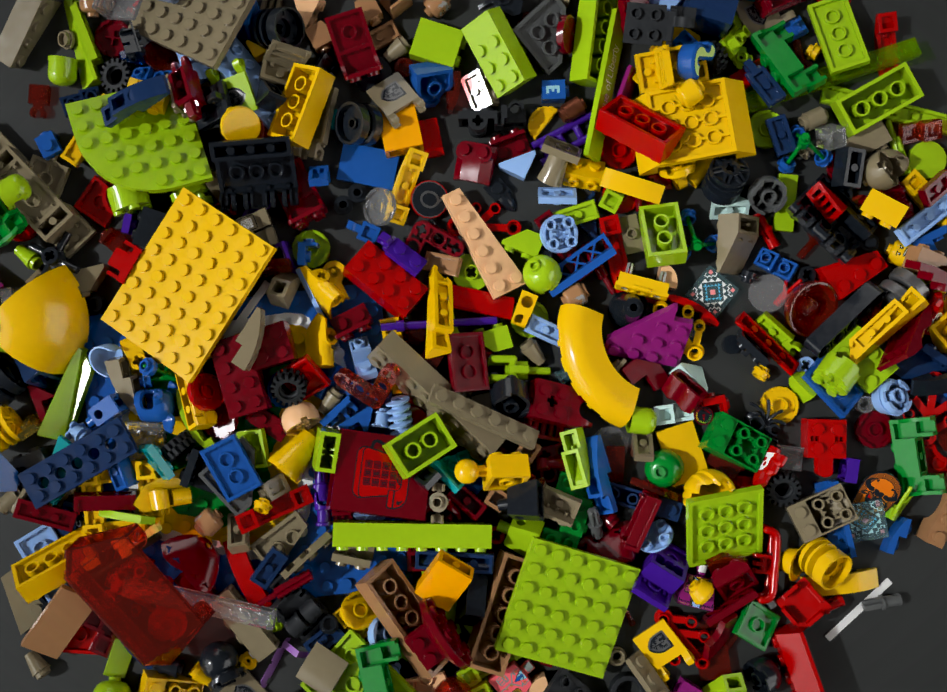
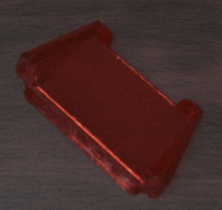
(133, 594)

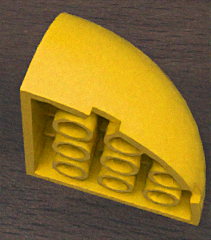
(45, 321)

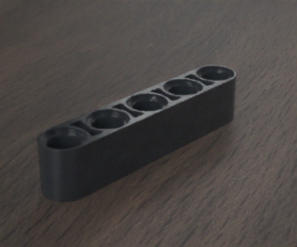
(845, 319)

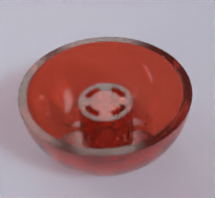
(809, 306)

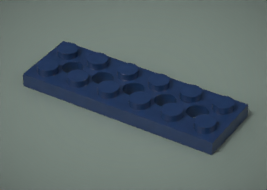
(65, 458)

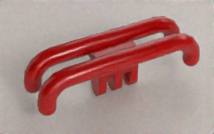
(769, 565)

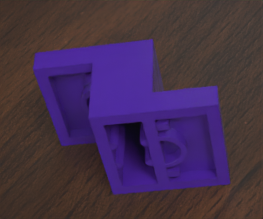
(661, 576)

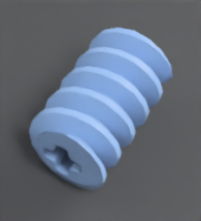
(401, 414)

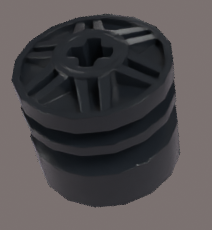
(280, 24)
(725, 179)

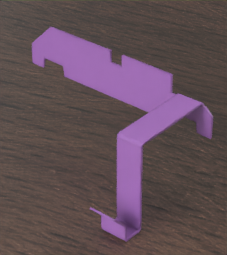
(277, 656)

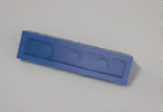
(586, 267)
(842, 536)

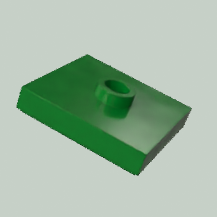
(756, 625)

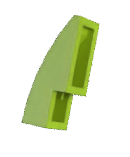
(576, 458)

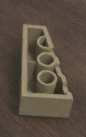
(24, 29)

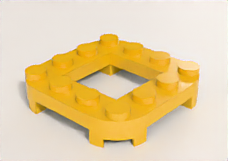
(97, 524)

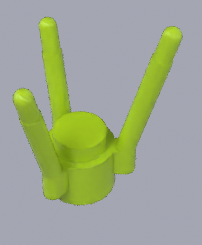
(895, 511)

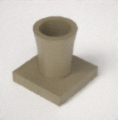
(556, 163)

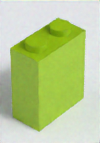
(437, 44)
(326, 449)

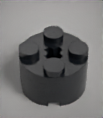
(510, 397)

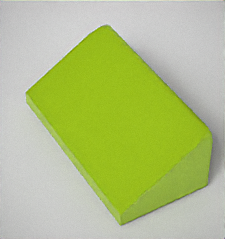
(118, 660)

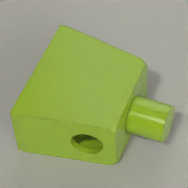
(520, 533)

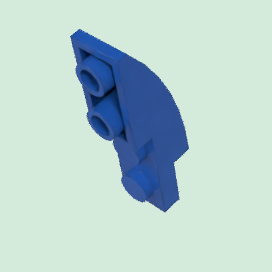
(599, 482)

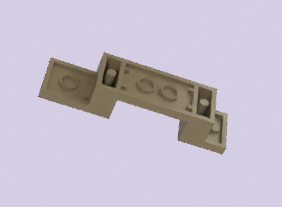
(44, 209)

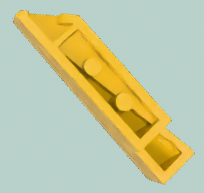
(439, 315)
(886, 324)

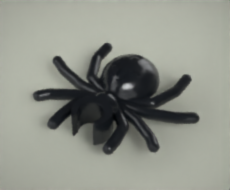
(764, 423)

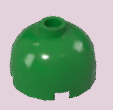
(665, 469)

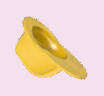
(789, 562)

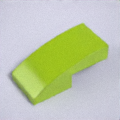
(611, 200)

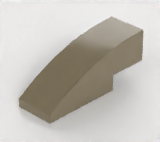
(251, 340)
(124, 381)

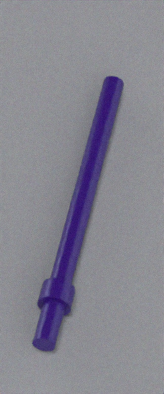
(401, 326)

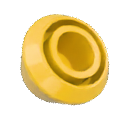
(701, 591)

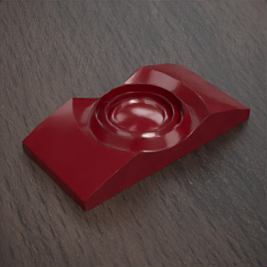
(907, 340)

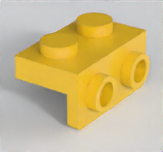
(584, 175)

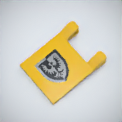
(661, 646)

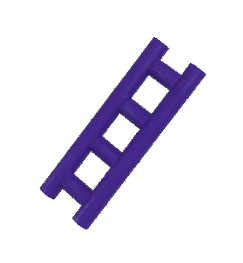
(558, 134)

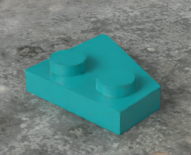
(156, 461)

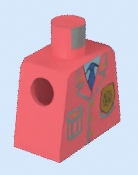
(515, 678)

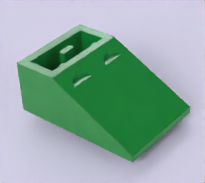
(735, 441)

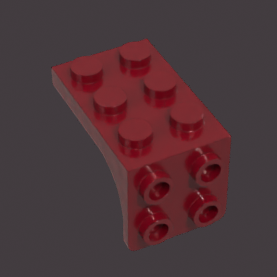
(353, 44)
(311, 203)

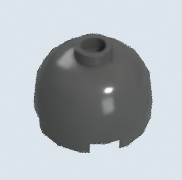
(767, 194)

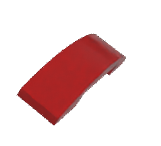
(885, 28)
(611, 227)
(703, 314)
(282, 505)
(242, 570)

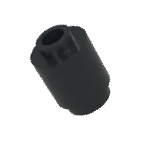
(174, 670)

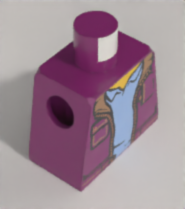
(682, 593)

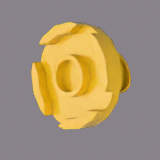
(678, 174)

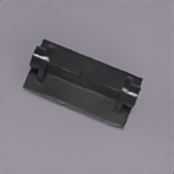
(134, 50)

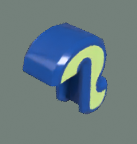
(690, 55)

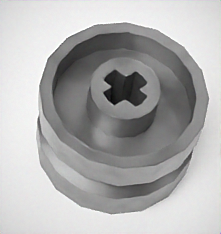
(899, 282)

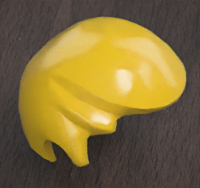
(707, 482)

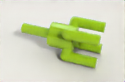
(513, 367)

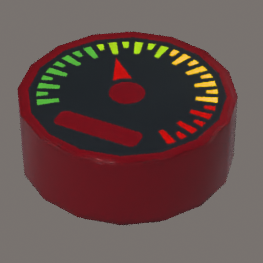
(703, 415)

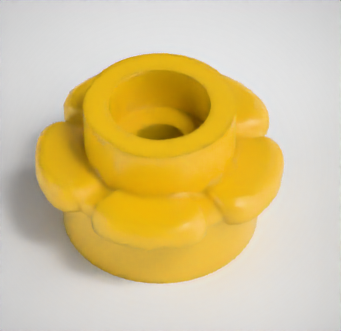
(813, 52)
(761, 372)
(262, 506)
(247, 665)

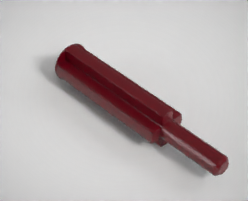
(600, 270)
(289, 586)

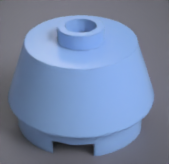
(891, 397)

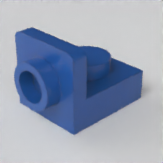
(319, 176)
(303, 254)

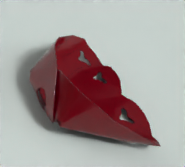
(609, 545)
(194, 559)

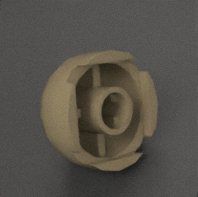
(878, 172)

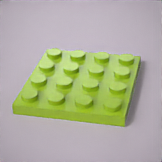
(724, 524)

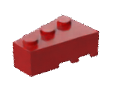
(853, 274)

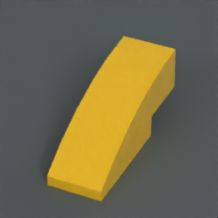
(632, 185)

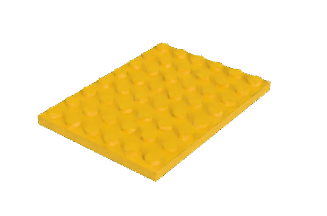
(188, 284)

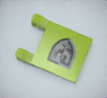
(238, 85)

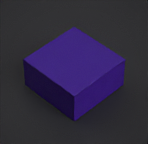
(848, 470)

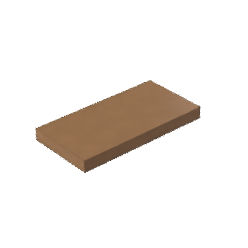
(57, 623)

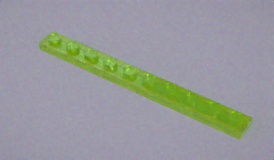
(879, 60)

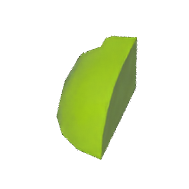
(801, 388)

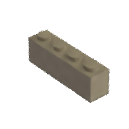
(257, 640)

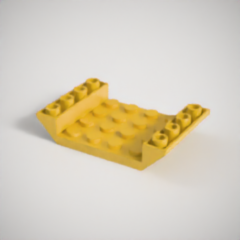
(713, 126)

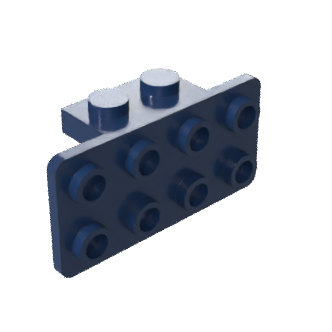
(921, 363)

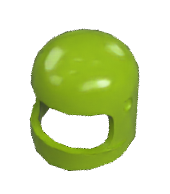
(62, 70)
(13, 189)
(643, 421)

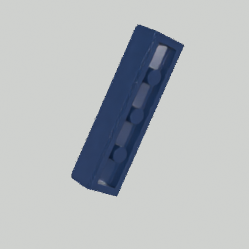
(481, 561)

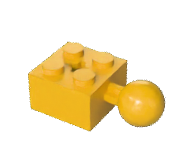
(497, 472)

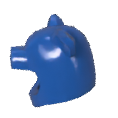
(159, 405)

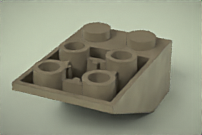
(735, 241)
(821, 513)

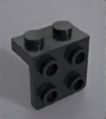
(189, 475)

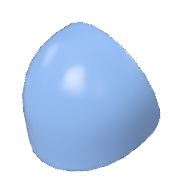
(102, 353)

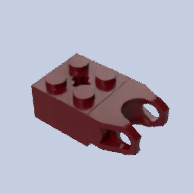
(563, 404)

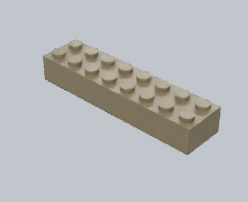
(417, 381)

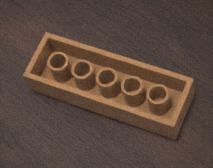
(396, 607)
(486, 631)

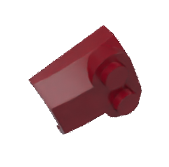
(475, 162)
(733, 578)

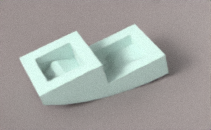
(671, 414)

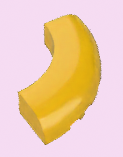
(590, 367)

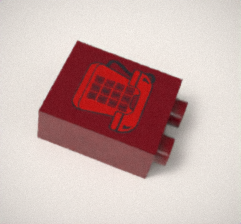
(371, 484)

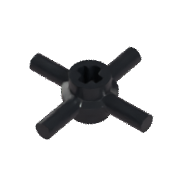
(55, 256)

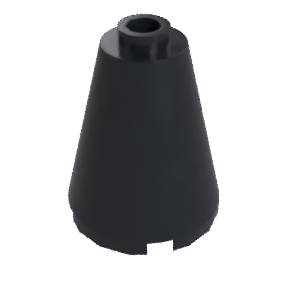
(620, 311)

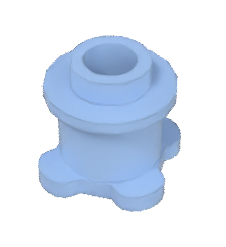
(381, 418)
(77, 431)

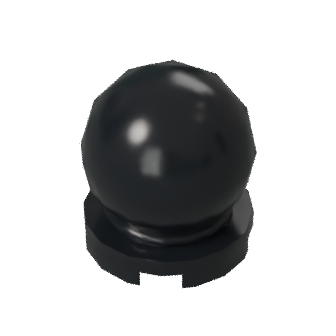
(220, 663)

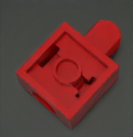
(824, 441)

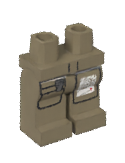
(258, 221)

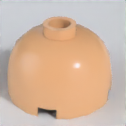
(299, 417)

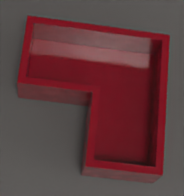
(246, 390)

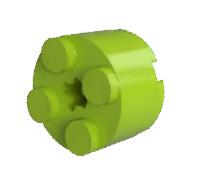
(127, 201)
(836, 374)

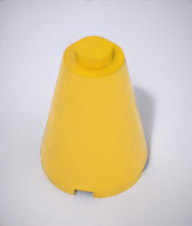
(295, 455)

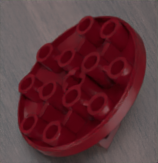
(437, 638)

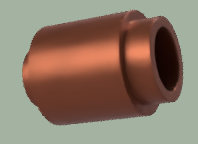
(572, 109)

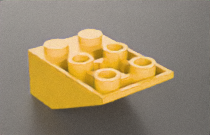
(154, 682)

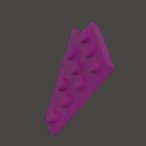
(653, 338)

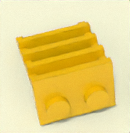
(654, 70)

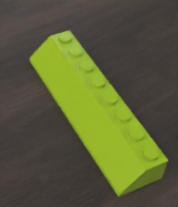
(590, 40)
(411, 535)

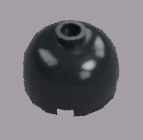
(763, 673)

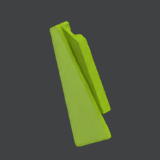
(84, 47)
(69, 396)

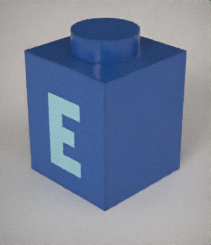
(554, 91)

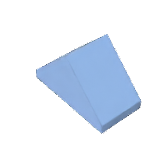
(518, 166)

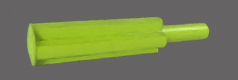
(896, 143)

